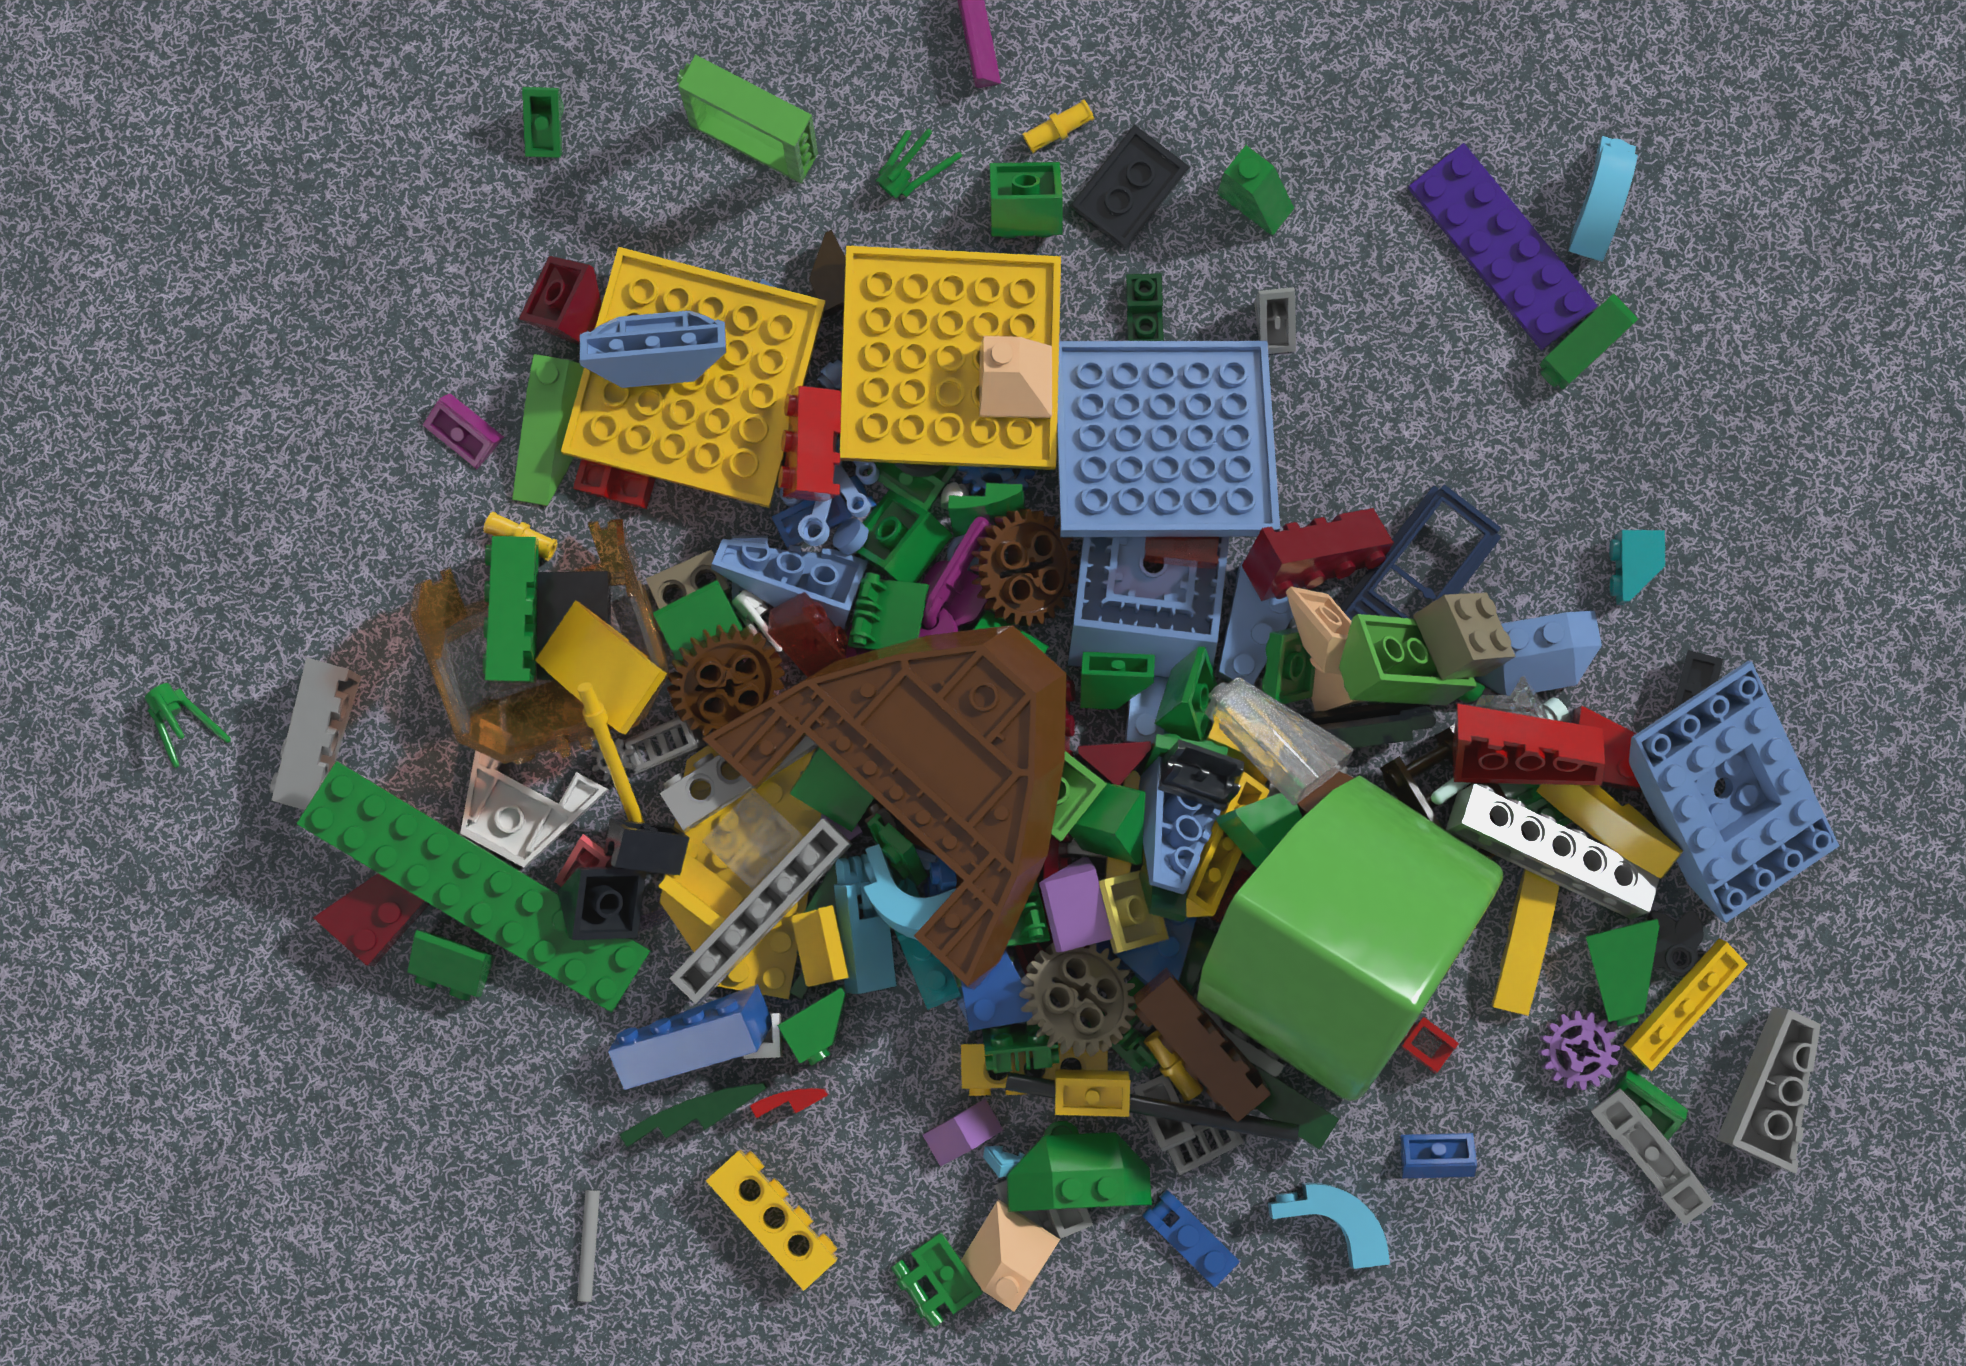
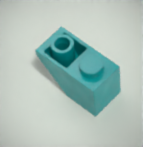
(1638, 560)

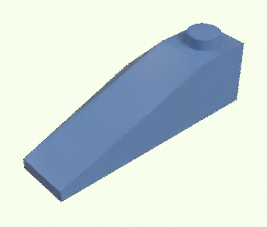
(1172, 833)

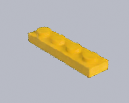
(1685, 1004)

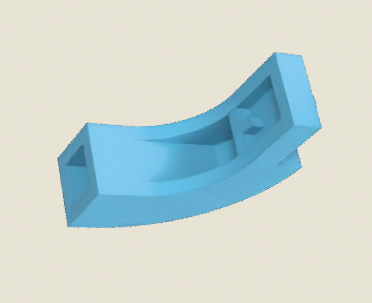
(1604, 199)
(896, 908)
(1360, 1227)

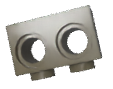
(684, 577)

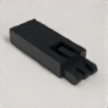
(1374, 723)

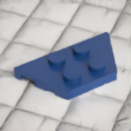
(1170, 953)

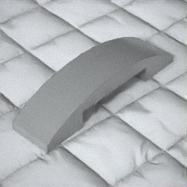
(1653, 1155)

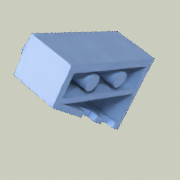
(1249, 630)

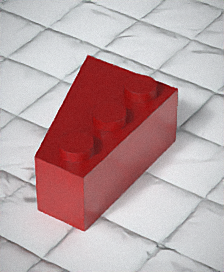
(811, 444)

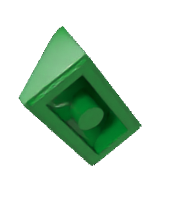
(1654, 1103)

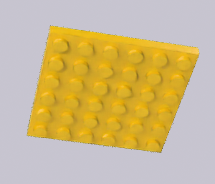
(916, 355)
(728, 422)

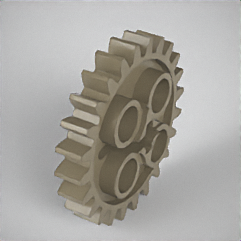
(1064, 1023)

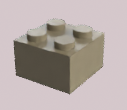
(1464, 635)

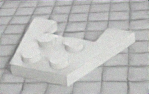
(516, 818)

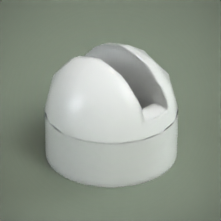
(952, 489)

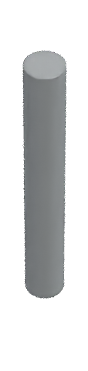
(588, 1245)

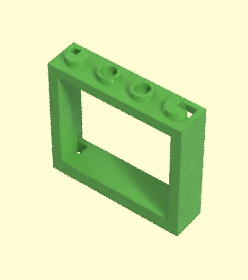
(748, 118)

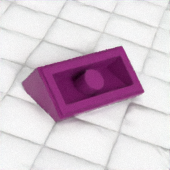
(462, 430)

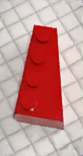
(1524, 749)

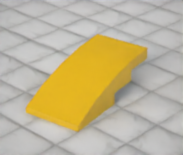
(594, 652)

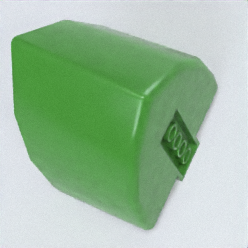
(1346, 935)

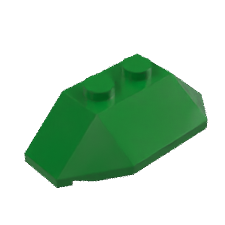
(1078, 1174)

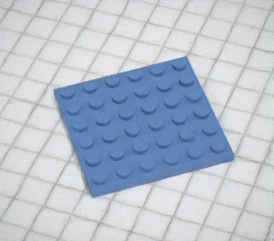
(1165, 439)

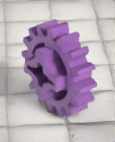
(1583, 1034)

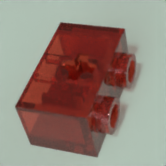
(807, 634)

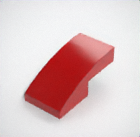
(614, 484)
(798, 1099)

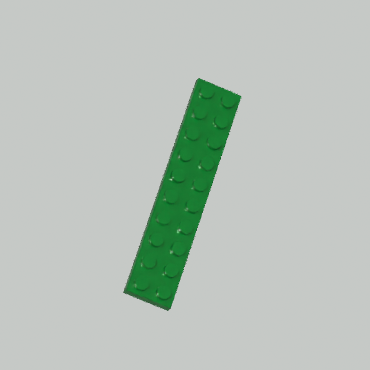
(466, 884)

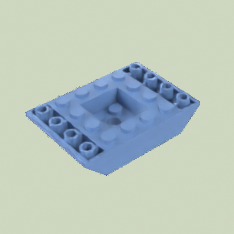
(1144, 612)
(1765, 819)

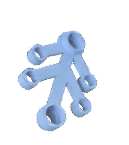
(818, 518)

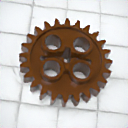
(1018, 534)
(725, 678)

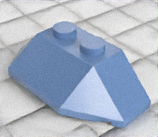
(653, 348)
(1548, 652)

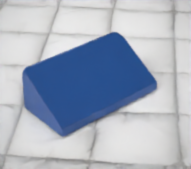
(1438, 1155)

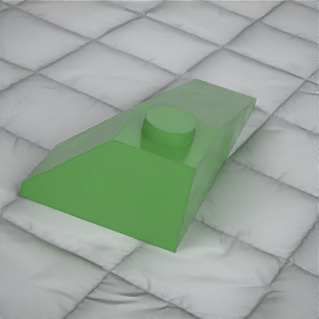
(546, 416)

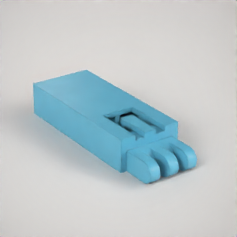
(864, 940)

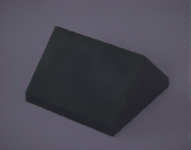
(602, 903)

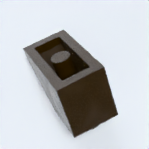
(828, 275)

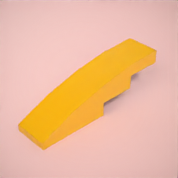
(1614, 825)
(1525, 943)

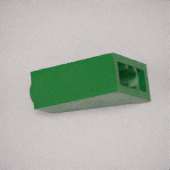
(1256, 190)
(1587, 342)
(1260, 826)
(1624, 968)

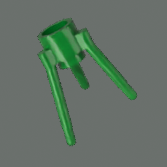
(895, 176)
(165, 705)

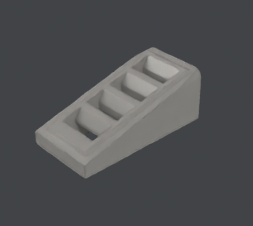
(693, 737)
(1178, 1159)

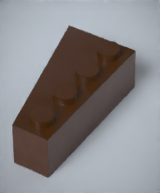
(1201, 1044)

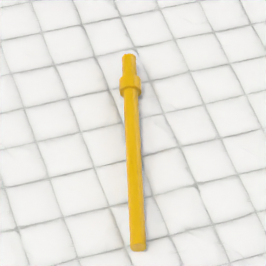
(597, 718)

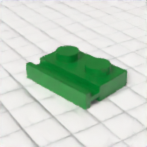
(898, 850)

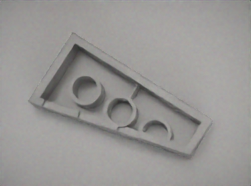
(314, 731)
(1773, 1091)

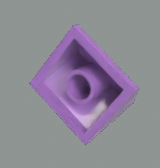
(1075, 906)

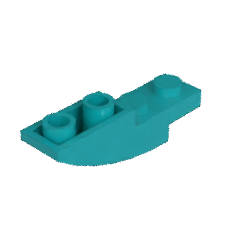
(931, 975)

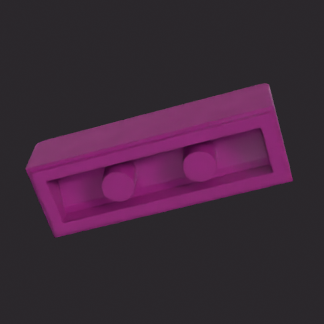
(979, 43)

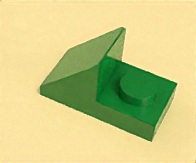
(542, 121)

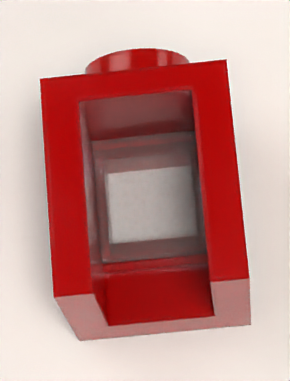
(1429, 1044)

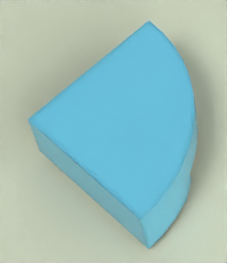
(1001, 1161)

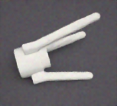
(750, 610)

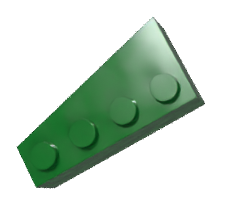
(511, 610)

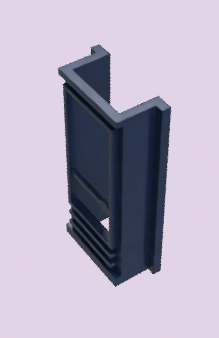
(1367, 602)

